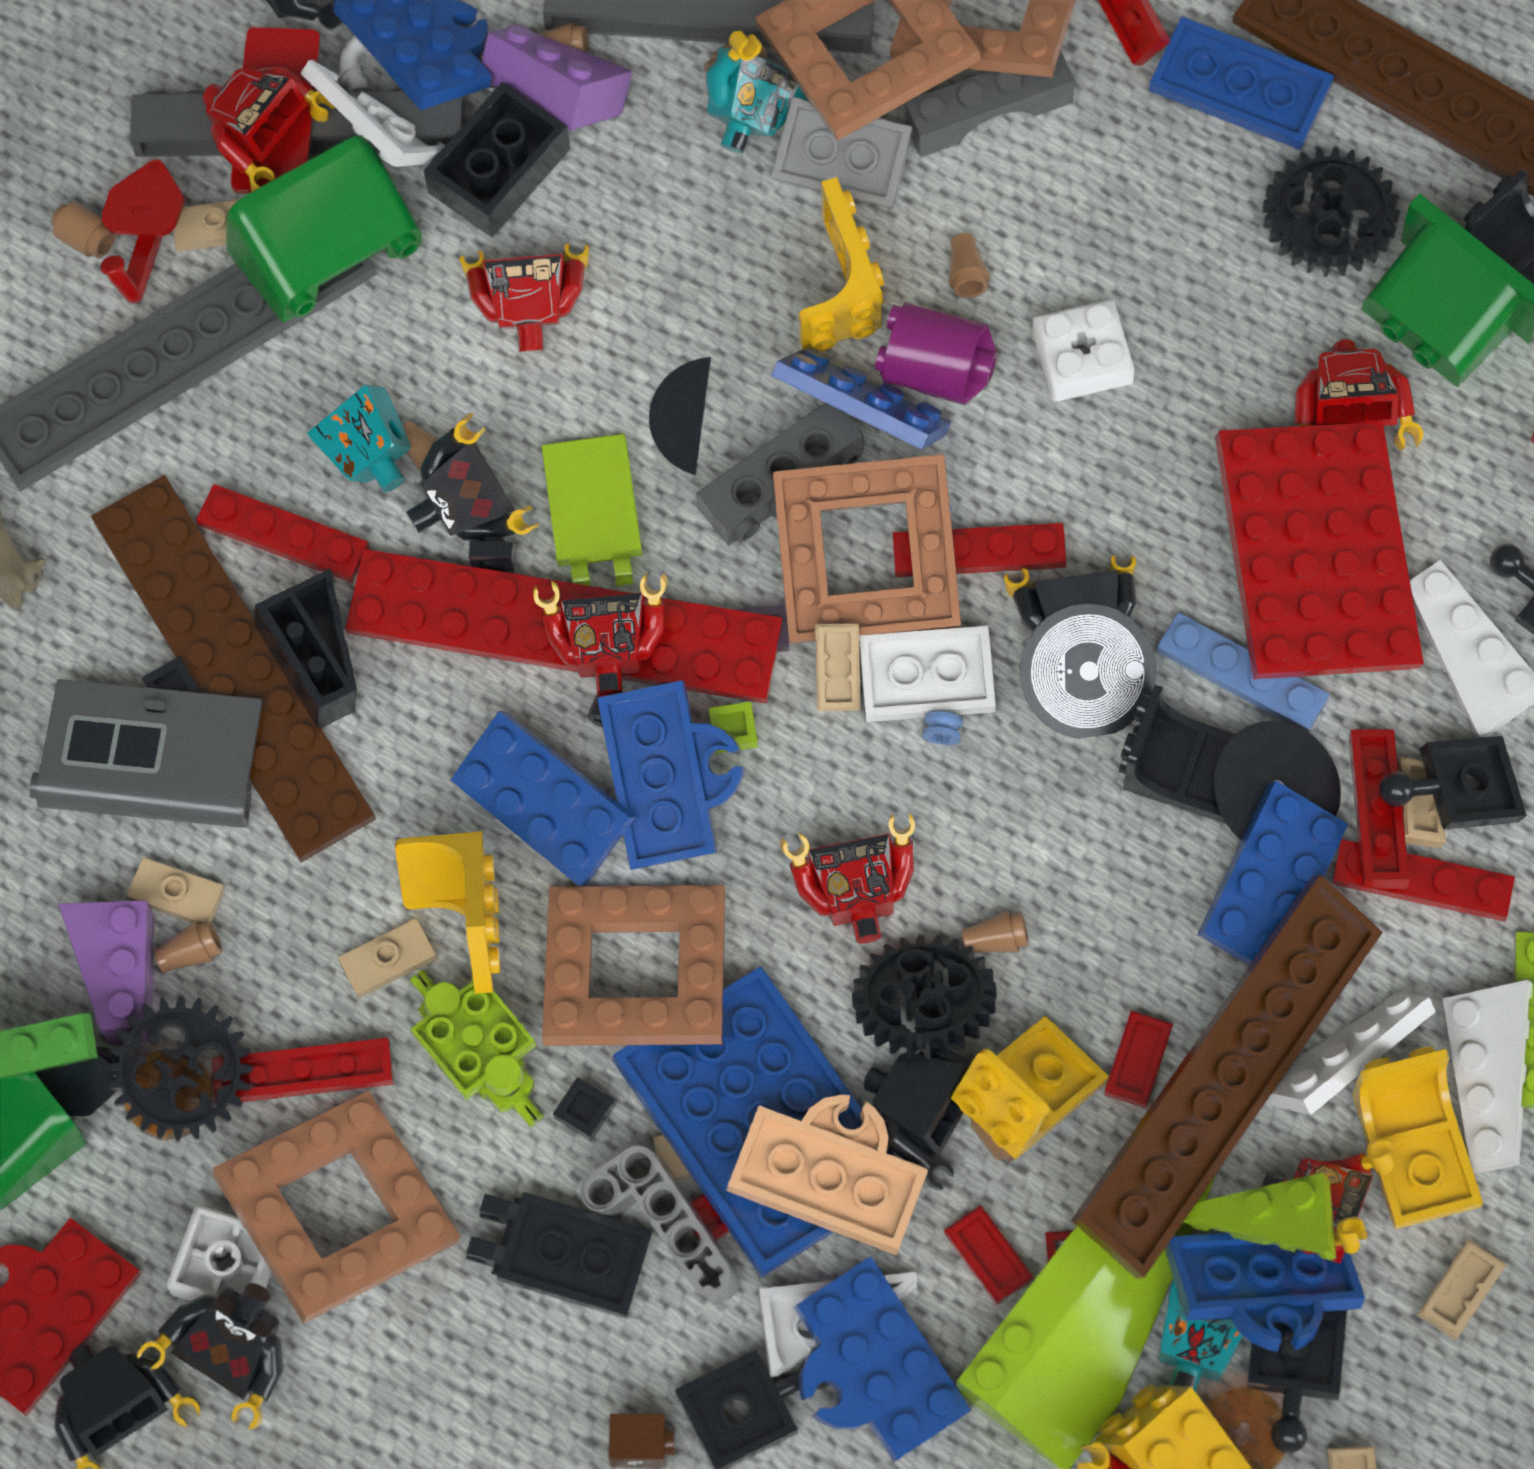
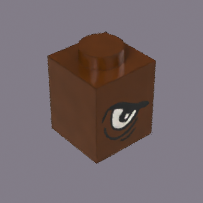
(640, 1440)

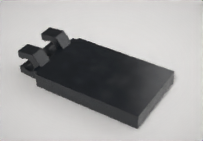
(563, 1252)

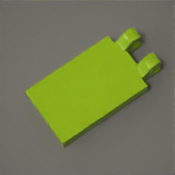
(592, 505)

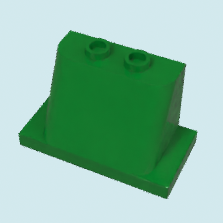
(1449, 295)

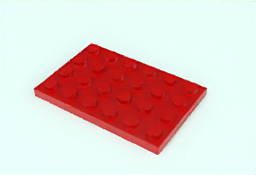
(1318, 550)

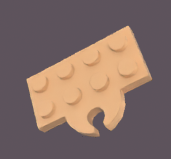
(830, 1173)

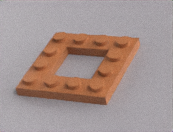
(1024, 52)
(848, 105)
(913, 481)
(689, 1019)
(318, 1284)

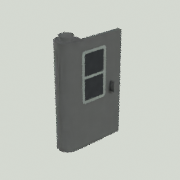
(171, 765)

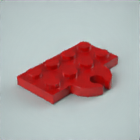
(54, 1307)

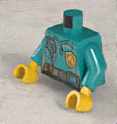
(748, 92)

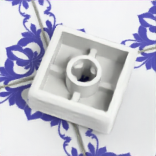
(1065, 367)
(209, 1237)

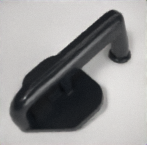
(81, 1085)

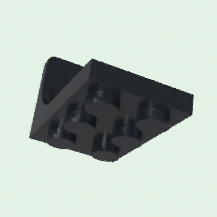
(1507, 223)
(1172, 757)

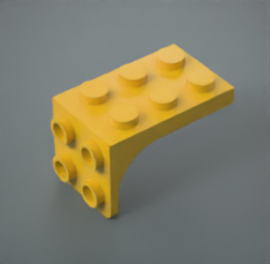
(858, 306)
(455, 876)
(1028, 1086)
(1414, 1110)
(1169, 1431)

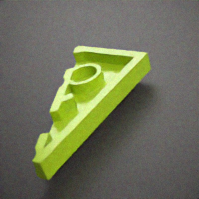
(1280, 1214)

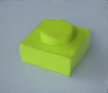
(737, 721)

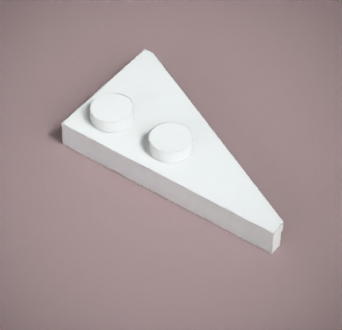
(373, 120)
(785, 1333)

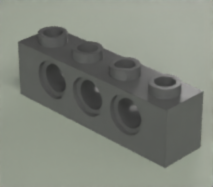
(823, 428)

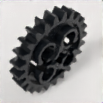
(1358, 191)
(940, 1011)
(200, 1033)

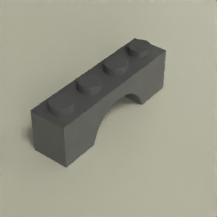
(951, 112)

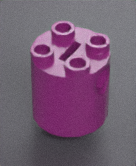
(937, 353)

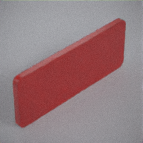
(291, 50)

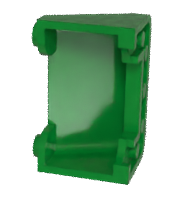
(318, 225)
(33, 1135)

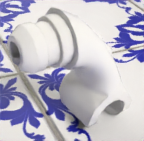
(349, 68)

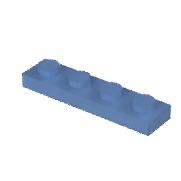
(1230, 668)

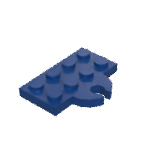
(422, 45)
(665, 773)
(1260, 1286)
(875, 1363)

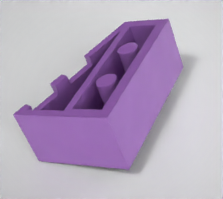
(556, 77)
(115, 959)

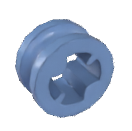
(942, 728)

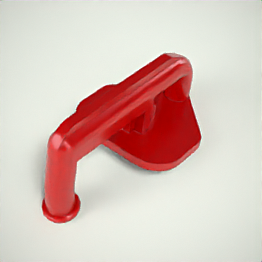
(146, 207)

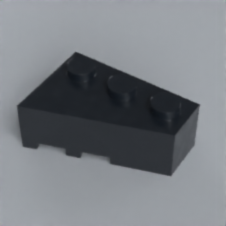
(310, 647)

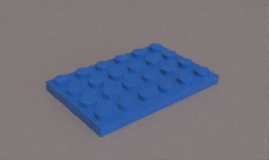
(710, 1094)

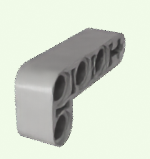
(670, 1227)

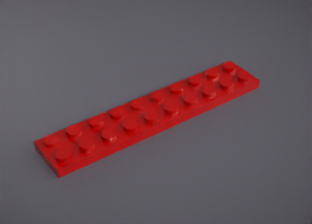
(498, 618)

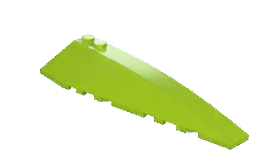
(1068, 1348)

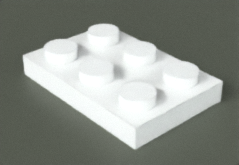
(927, 673)

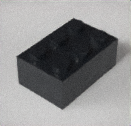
(497, 159)

